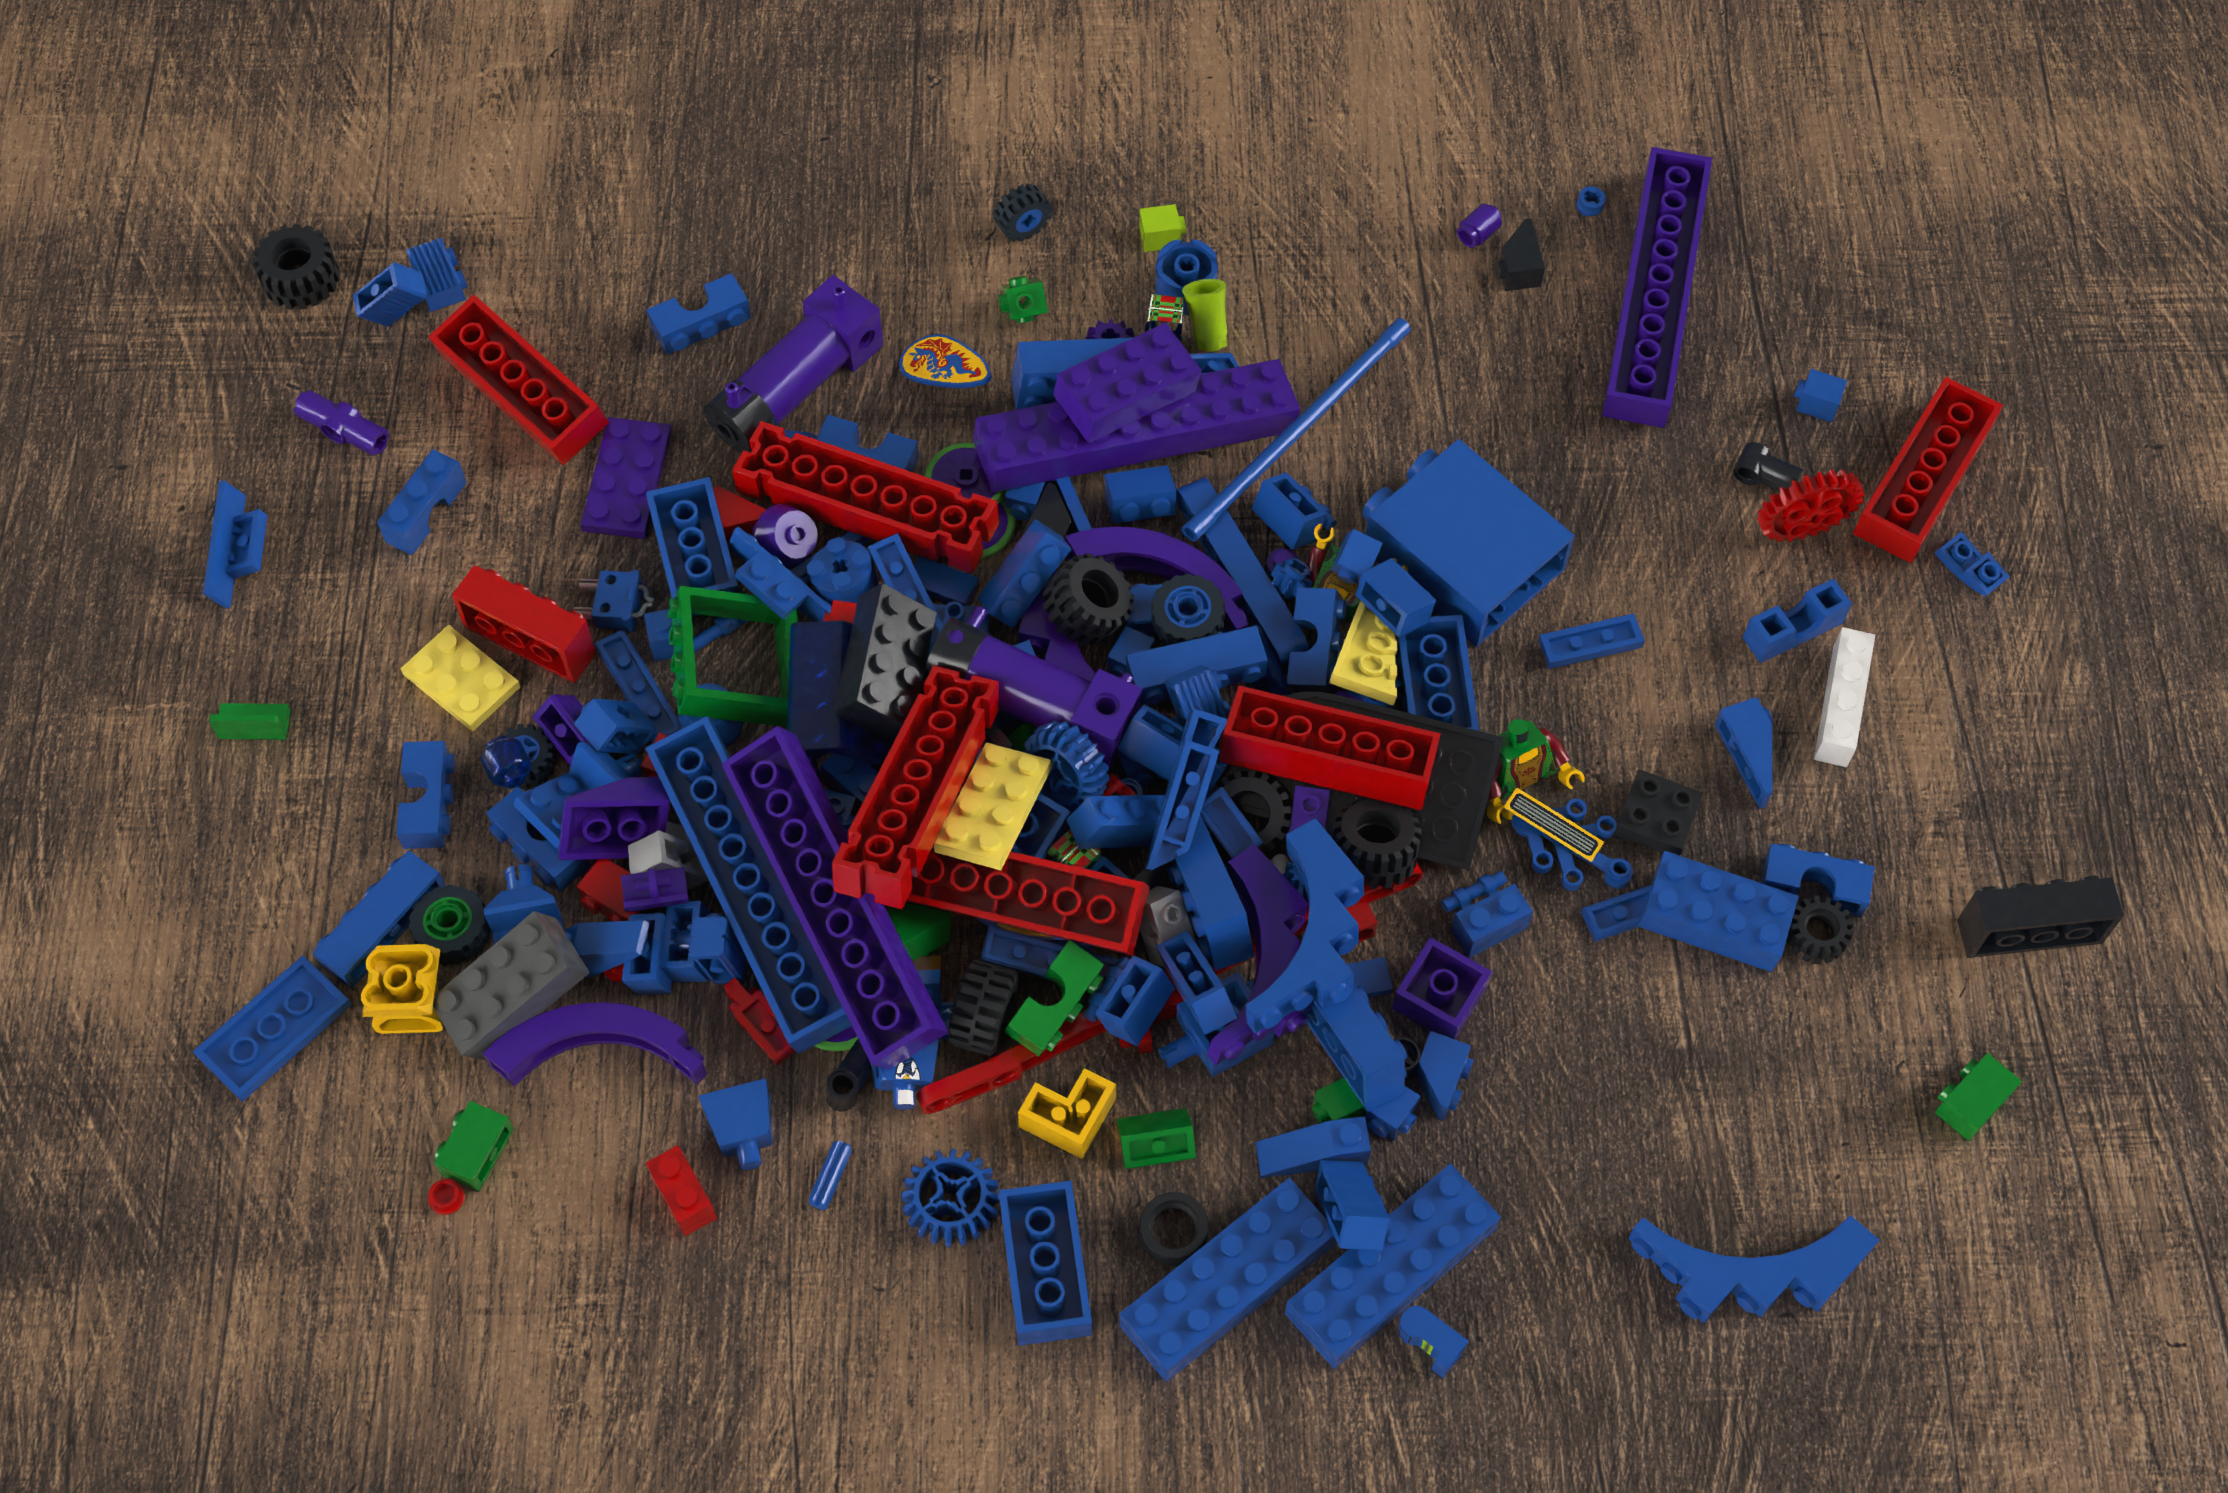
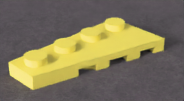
(1368, 658)

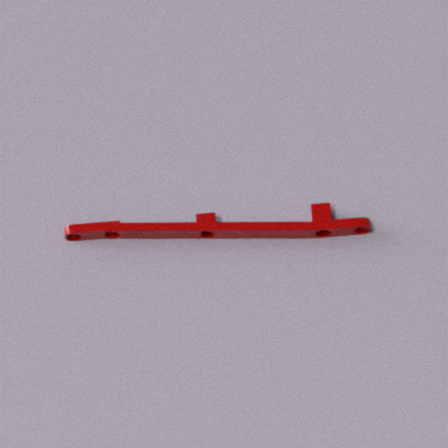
(1012, 1063)

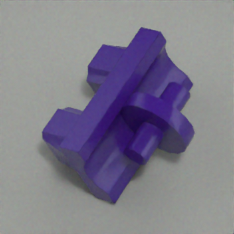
(654, 889)

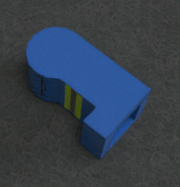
(1433, 1336)

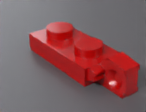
(758, 1020)

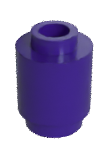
(1479, 225)

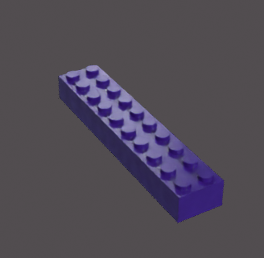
(1657, 288)
(1224, 410)
(847, 933)

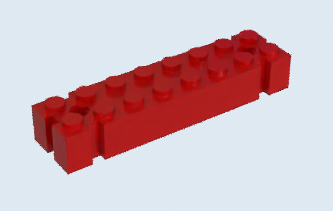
(866, 496)
(916, 787)

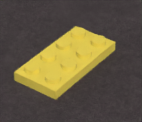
(992, 806)

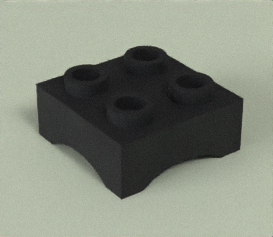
(1658, 813)

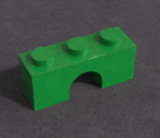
(1038, 1025)

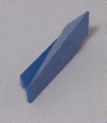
(1186, 788)

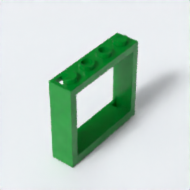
(717, 703)

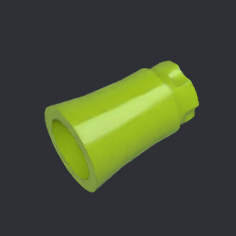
(1207, 313)

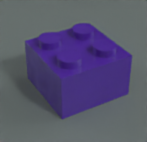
(1441, 989)

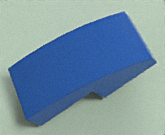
(1972, 568)

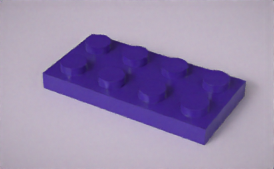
(625, 470)

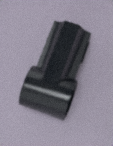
(1758, 466)
(852, 1073)

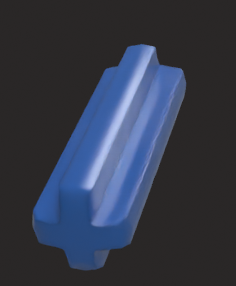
(830, 1175)

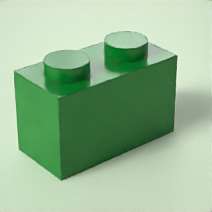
(1977, 1096)
(473, 1145)

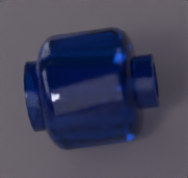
(506, 762)

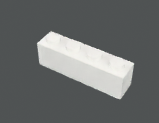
(1844, 697)

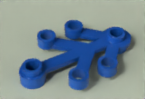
(1564, 855)

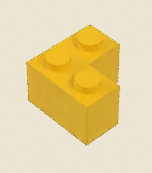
(1068, 1121)

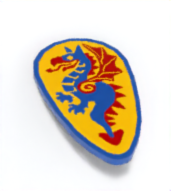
(943, 363)

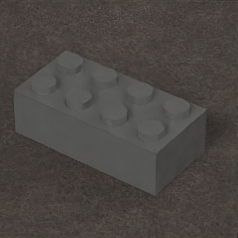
(509, 984)

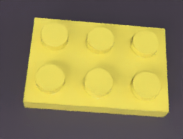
(460, 678)

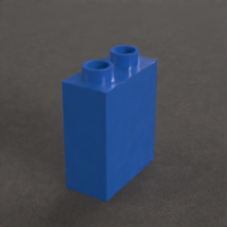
(1468, 538)

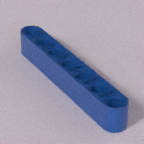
(1232, 553)

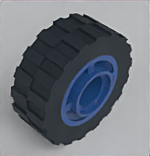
(1183, 594)

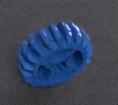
(1075, 764)
(936, 1171)

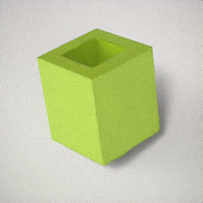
(1160, 226)

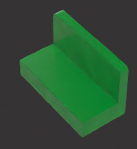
(251, 721)
(1156, 1138)

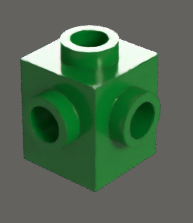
(1032, 304)

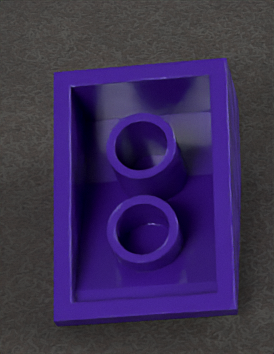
(611, 817)

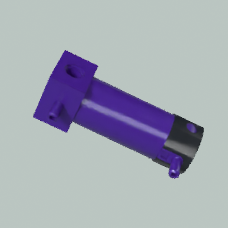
(836, 332)
(1037, 689)

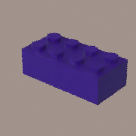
(1126, 382)

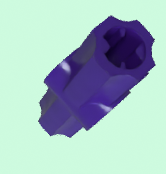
(341, 422)

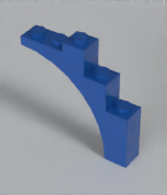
(1331, 930)
(1757, 1282)

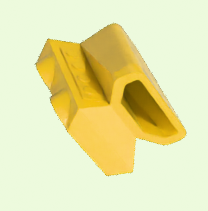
(402, 989)

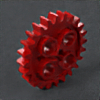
(1810, 506)

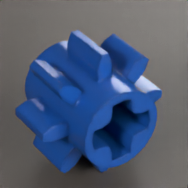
(1290, 576)

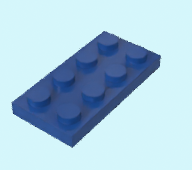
(272, 1028)

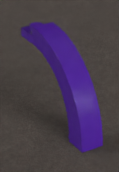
(1161, 556)
(588, 1024)

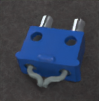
(616, 600)

